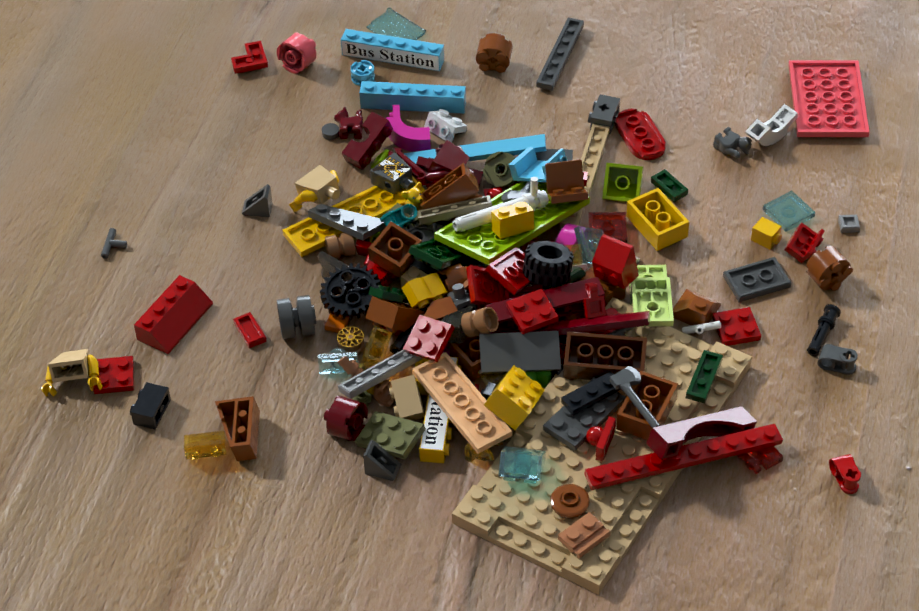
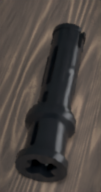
(825, 323)

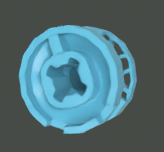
(362, 72)

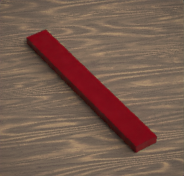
(596, 323)

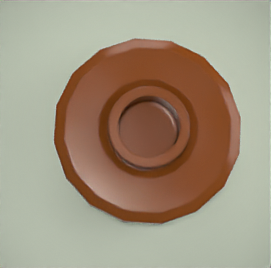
(569, 500)

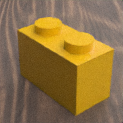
(512, 220)

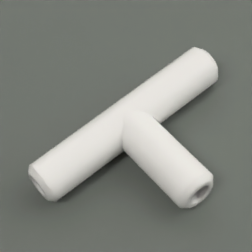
(700, 328)

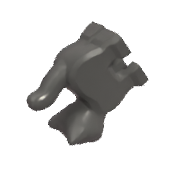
(730, 142)

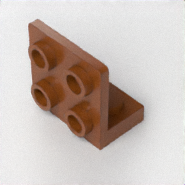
(565, 181)

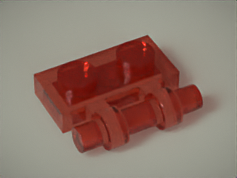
(766, 457)

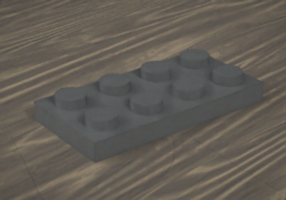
(573, 428)

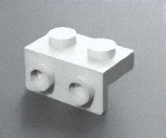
(444, 124)

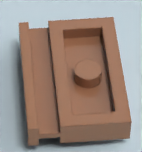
(584, 535)

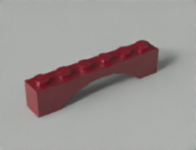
(669, 438)

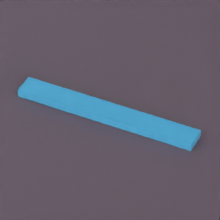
(483, 150)

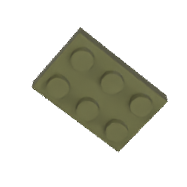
(392, 433)

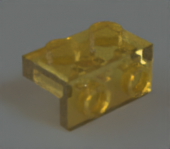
(205, 445)

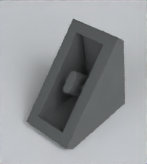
(259, 203)
(380, 463)

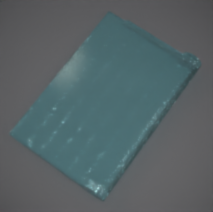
(396, 25)

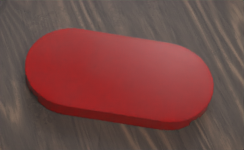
(640, 134)

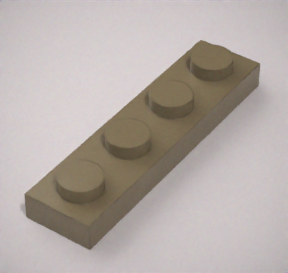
(452, 210)

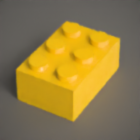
(657, 219)
(514, 397)

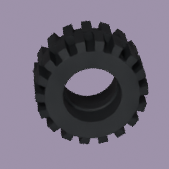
(548, 263)

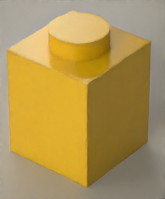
(766, 233)

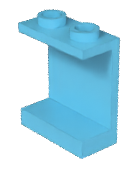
(528, 166)

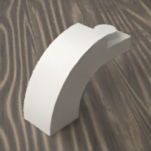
(774, 129)

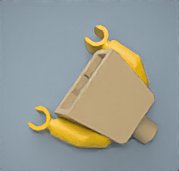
(316, 187)
(72, 366)

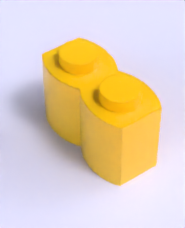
(424, 290)

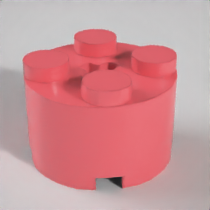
(297, 52)

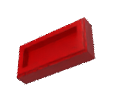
(249, 330)

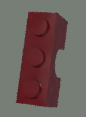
(361, 153)

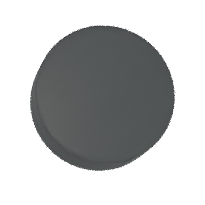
(330, 131)

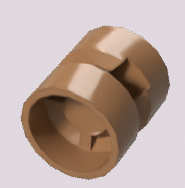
(340, 245)
(479, 322)

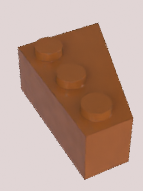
(241, 425)

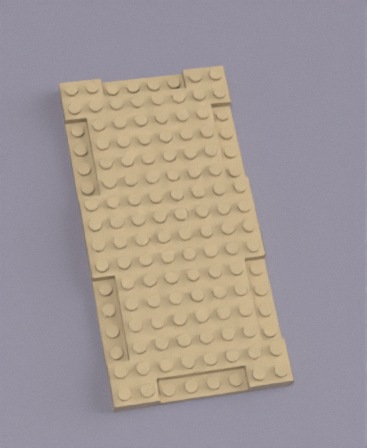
(521, 514)

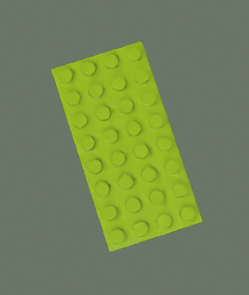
(487, 247)

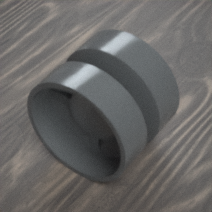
(301, 316)

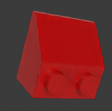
(615, 262)

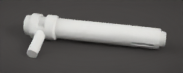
(534, 199)

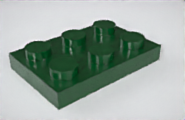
(436, 254)

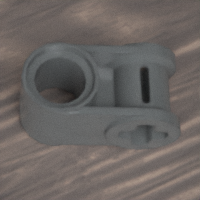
(836, 358)

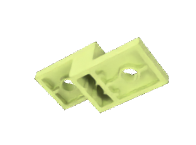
(653, 293)

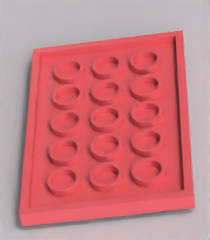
(828, 98)

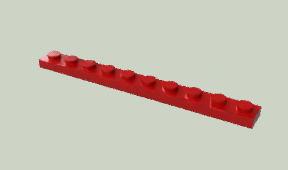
(688, 455)

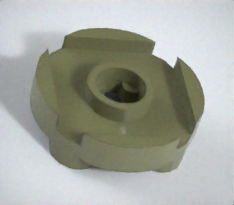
(492, 167)

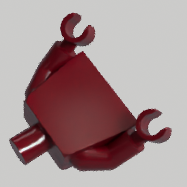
(446, 160)

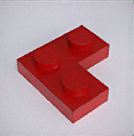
(253, 60)

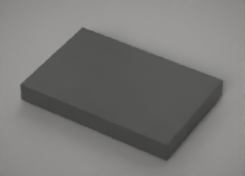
(757, 279)

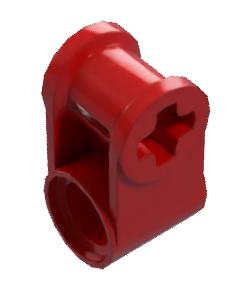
(845, 473)

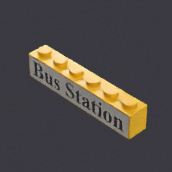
(437, 432)

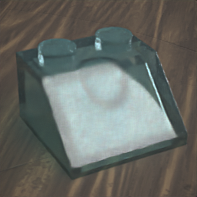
(521, 464)

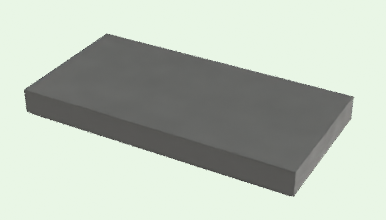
(528, 351)

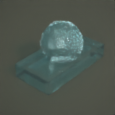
(329, 364)

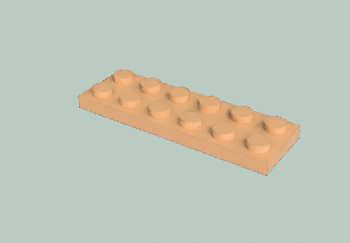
(461, 403)

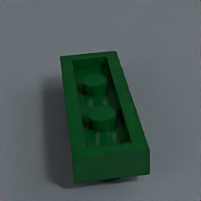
(704, 376)

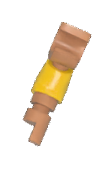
(380, 391)

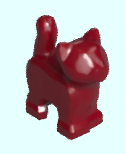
(349, 124)

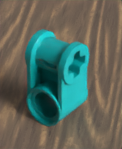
(397, 216)

